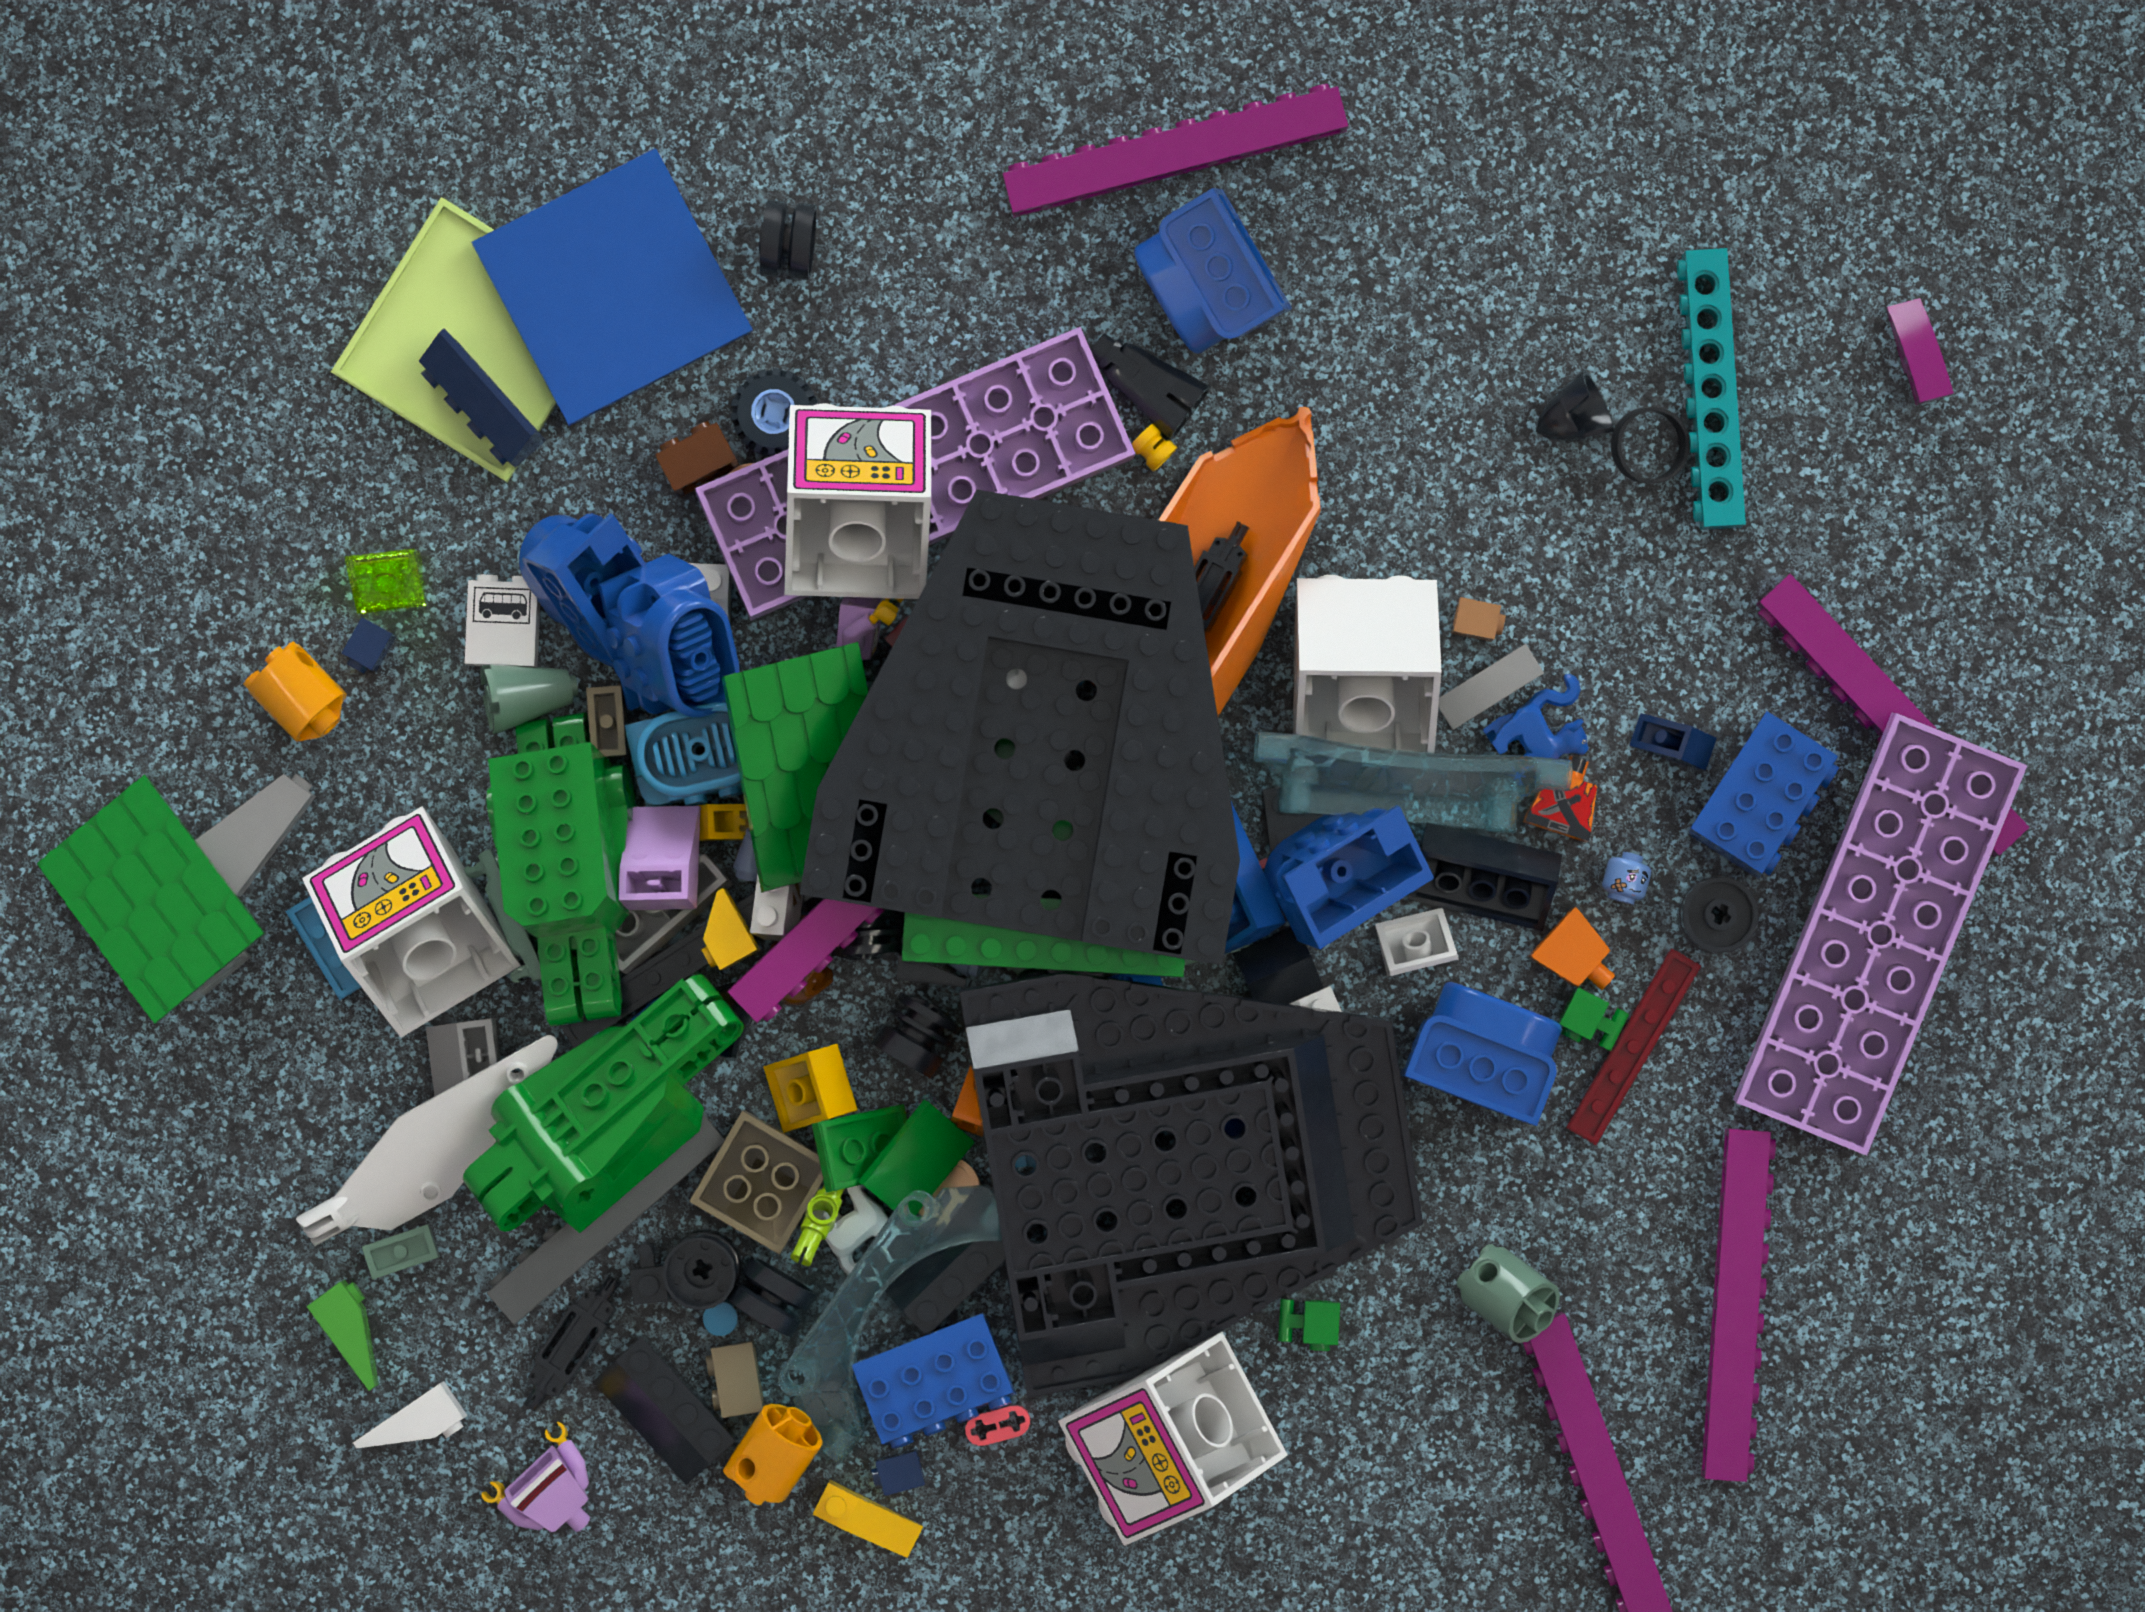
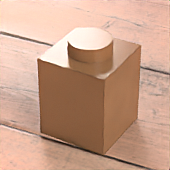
(1478, 619)

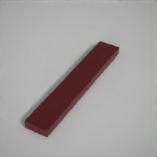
(1633, 1046)

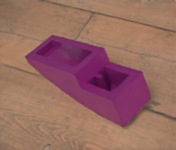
(1919, 351)

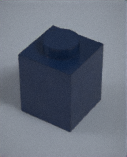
(367, 646)
(898, 1472)

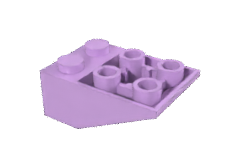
(661, 859)

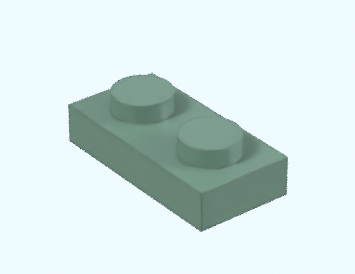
(400, 1251)

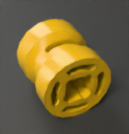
(1151, 439)

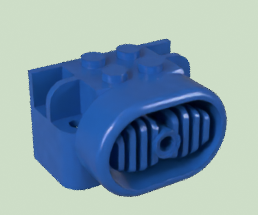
(1209, 273)
(565, 563)
(668, 637)
(1344, 872)
(1486, 1053)

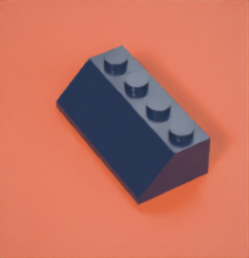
(480, 399)

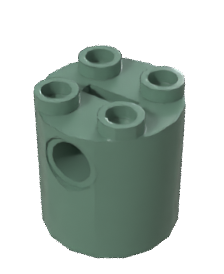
(1509, 1294)

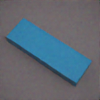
(315, 936)

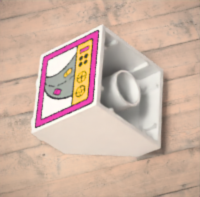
(858, 501)
(409, 922)
(1172, 1440)

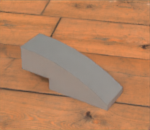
(1489, 686)

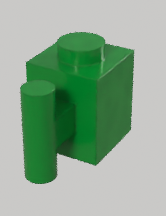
(1585, 1014)
(1317, 1322)

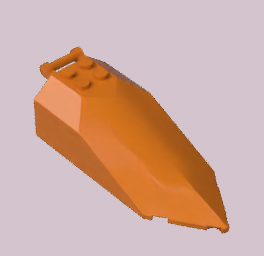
(1272, 489)

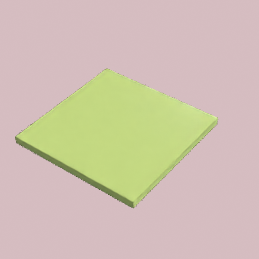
(433, 289)

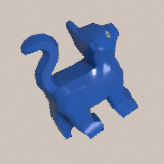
(1532, 731)

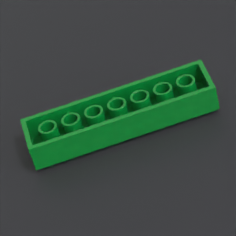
(966, 943)

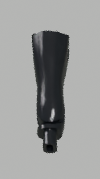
(1153, 386)

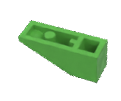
(346, 1324)

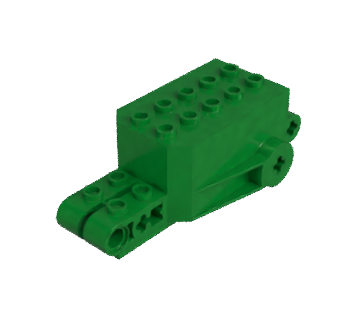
(559, 845)
(602, 1112)

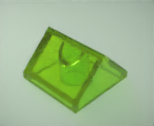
(386, 580)

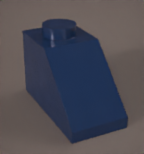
(1673, 741)

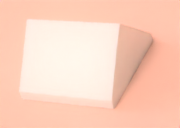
(1416, 942)

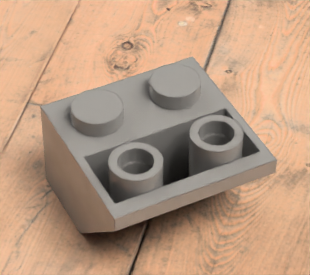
(461, 1051)

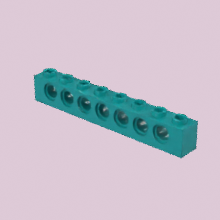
(1714, 267)

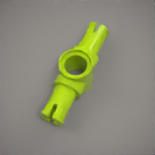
(816, 1230)

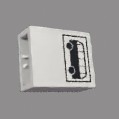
(501, 623)

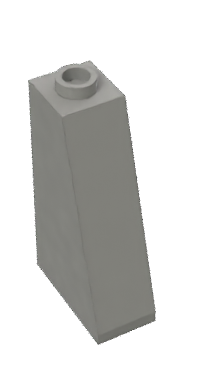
(254, 831)

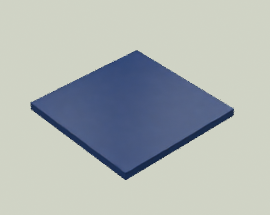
(612, 287)

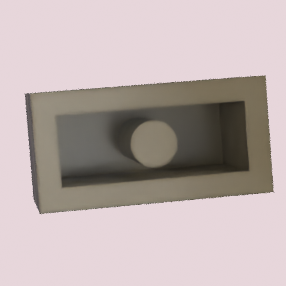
(607, 720)
(736, 1379)

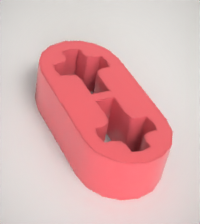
(1000, 1433)

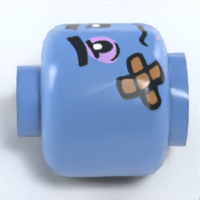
(1626, 878)

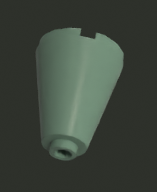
(523, 693)

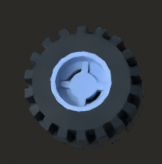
(763, 409)

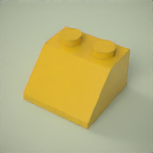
(727, 934)
(810, 1088)

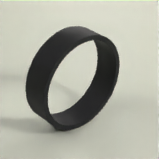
(1683, 452)

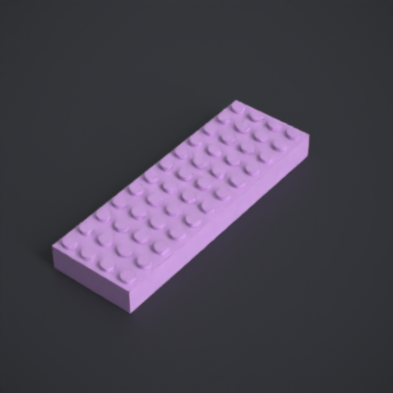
(1002, 429)
(1879, 933)

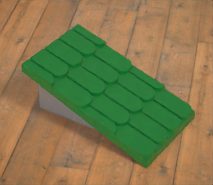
(785, 735)
(152, 900)

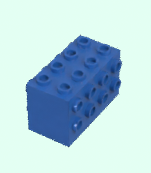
(1764, 796)
(934, 1381)

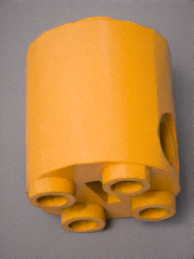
(297, 693)
(774, 1453)

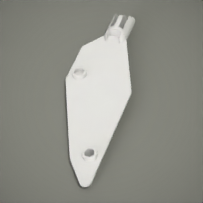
(424, 1152)

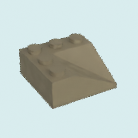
(760, 1182)

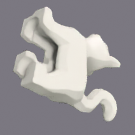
(855, 1227)

